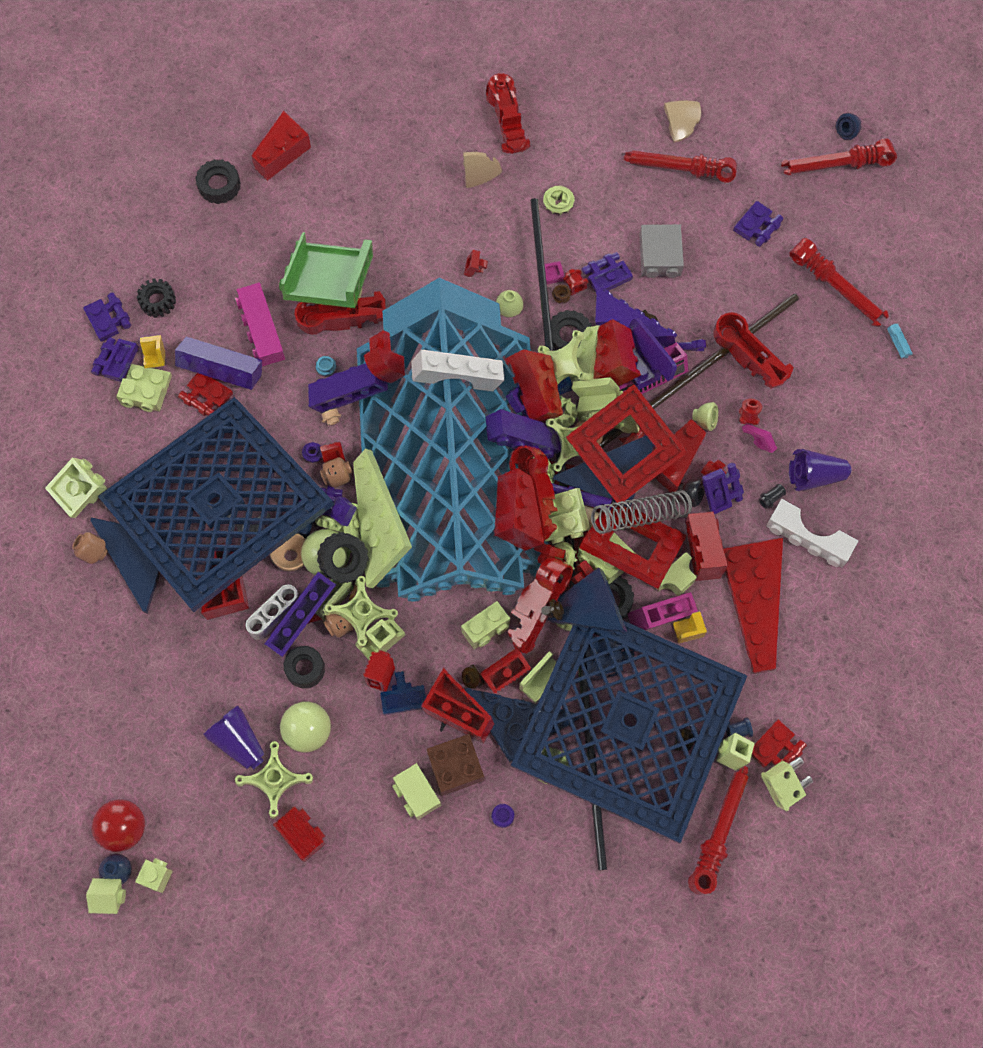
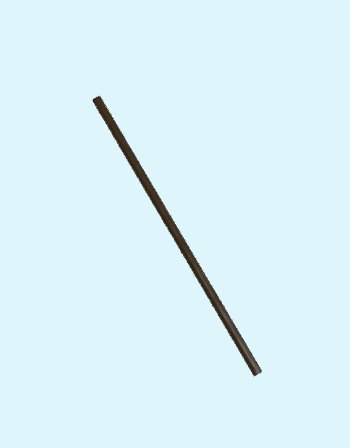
(706, 364)

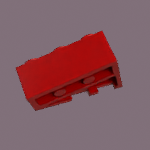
(280, 146)
(615, 353)
(538, 384)
(691, 438)
(517, 510)
(229, 600)
(456, 708)

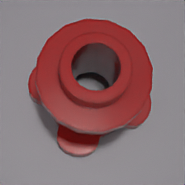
(575, 281)
(749, 411)

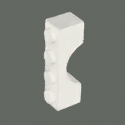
(438, 366)
(834, 548)

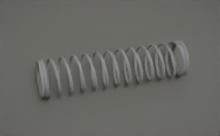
(607, 511)

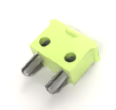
(784, 784)

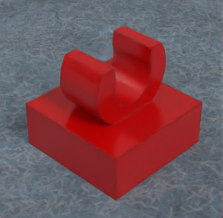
(474, 264)
(332, 451)
(549, 551)
(582, 569)

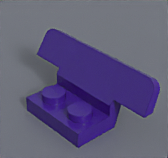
(651, 357)

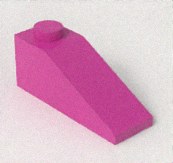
(663, 612)

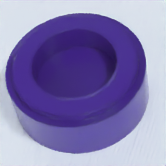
(502, 815)

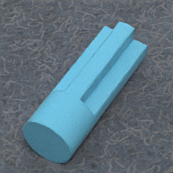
(899, 341)

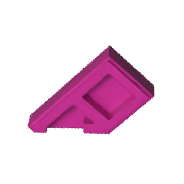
(762, 438)

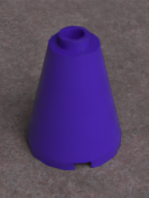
(816, 469)
(236, 738)

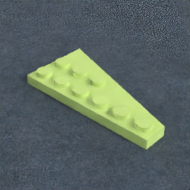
(378, 519)

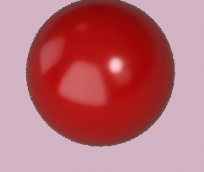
(118, 825)

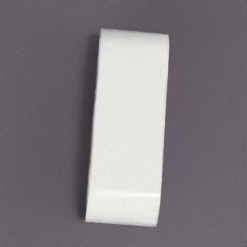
(270, 622)

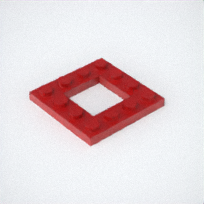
(585, 444)
(649, 571)

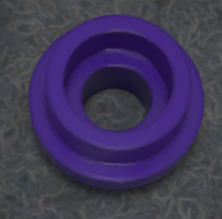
(312, 457)

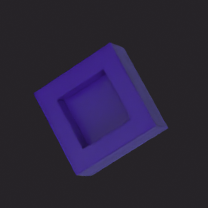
(343, 511)

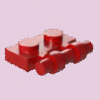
(207, 388)
(773, 742)

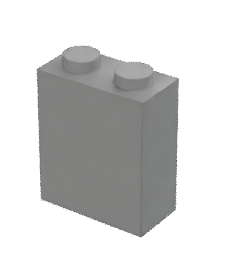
(661, 250)

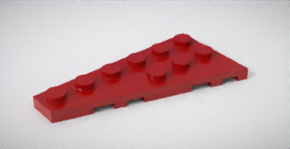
(755, 590)

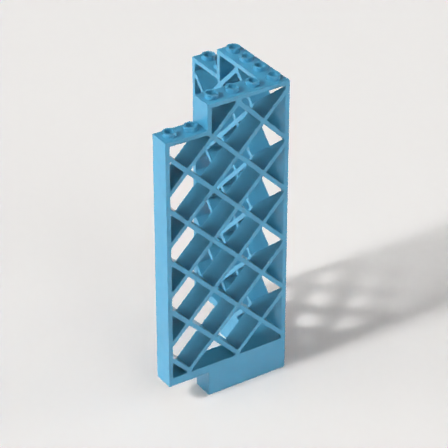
(441, 310)

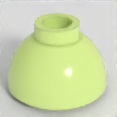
(510, 303)
(706, 416)

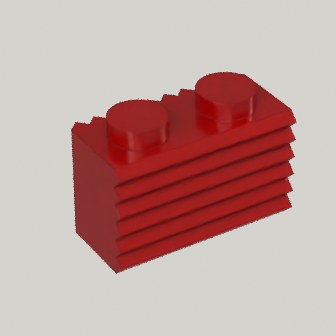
(379, 670)
(505, 670)
(300, 834)

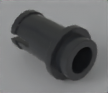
(767, 499)

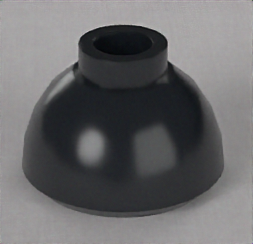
(694, 489)

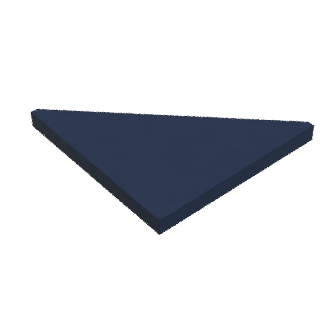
(623, 458)
(130, 560)
(591, 605)
(511, 719)

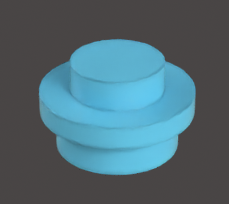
(325, 365)

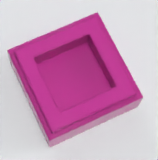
(554, 272)

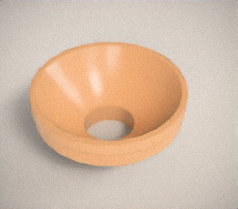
(295, 544)

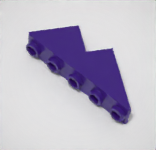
(611, 308)

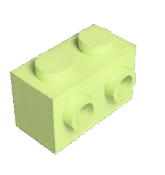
(486, 625)
(416, 792)

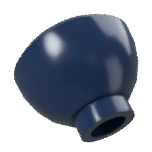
(848, 126)
(115, 867)

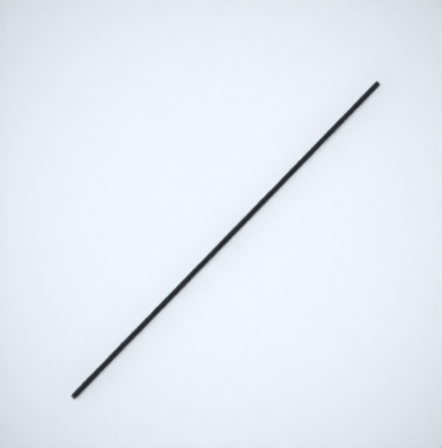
(590, 751)

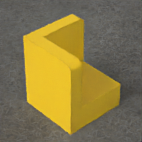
(153, 351)
(690, 628)

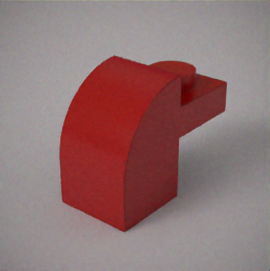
(381, 361)

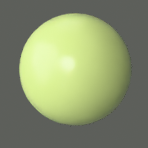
(312, 545)
(305, 726)

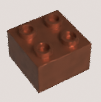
(455, 764)

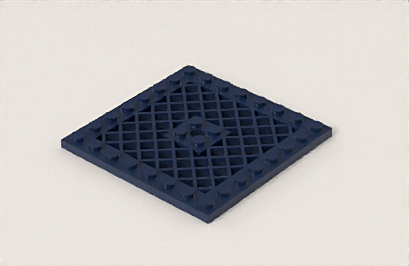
(234, 419)
(667, 823)

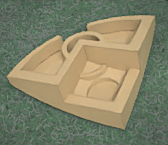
(682, 118)
(479, 168)

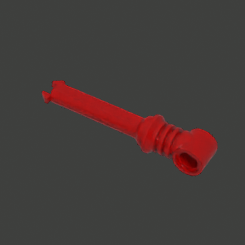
(880, 153)
(697, 165)
(806, 254)
(714, 848)

